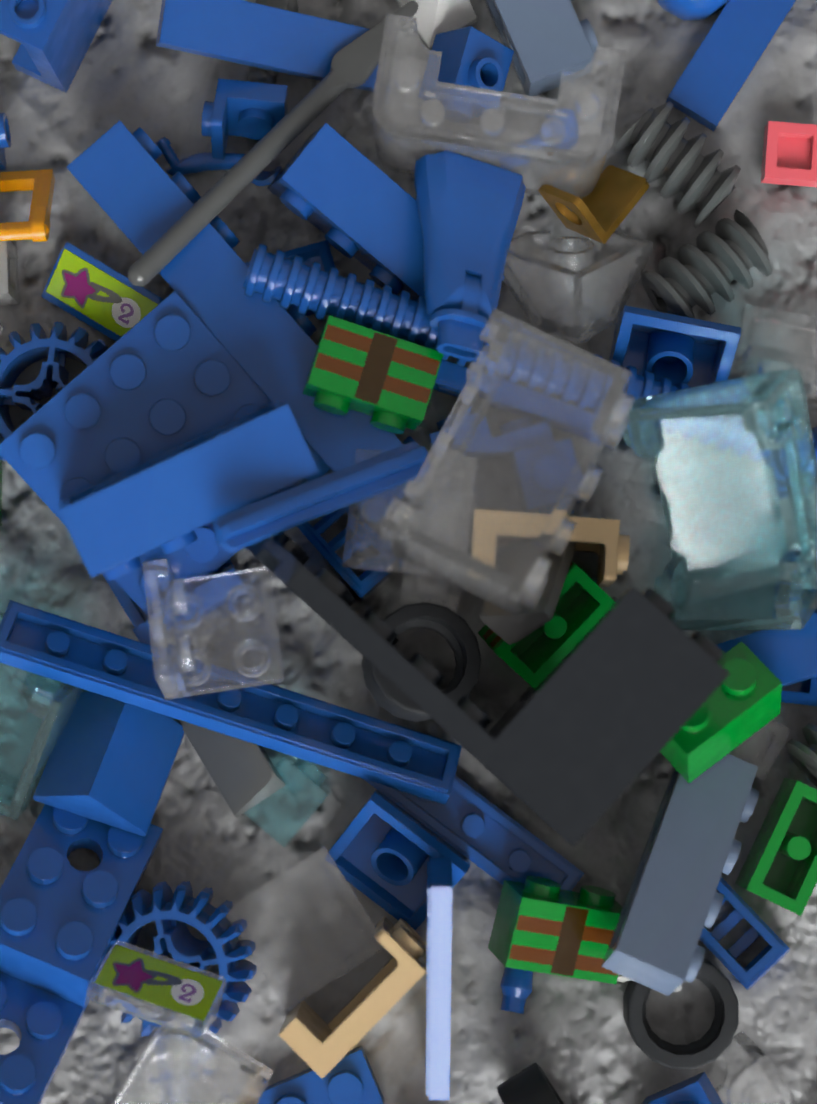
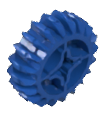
(51, 373)
(171, 914)

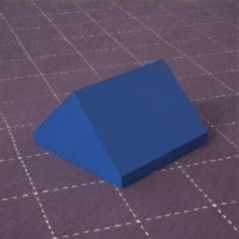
(674, 346)
(111, 763)
(387, 858)

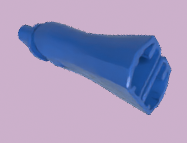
(466, 230)

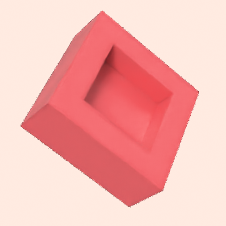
(790, 154)

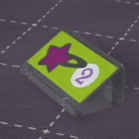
(158, 989)

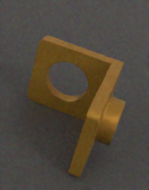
(601, 210)

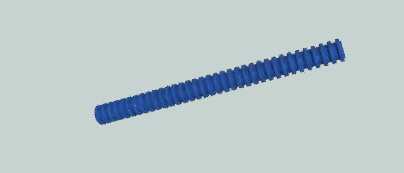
(378, 308)

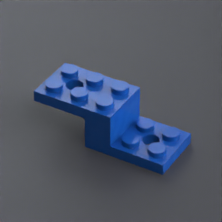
(56, 937)

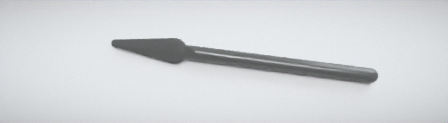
(348, 69)

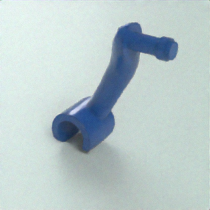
(204, 162)

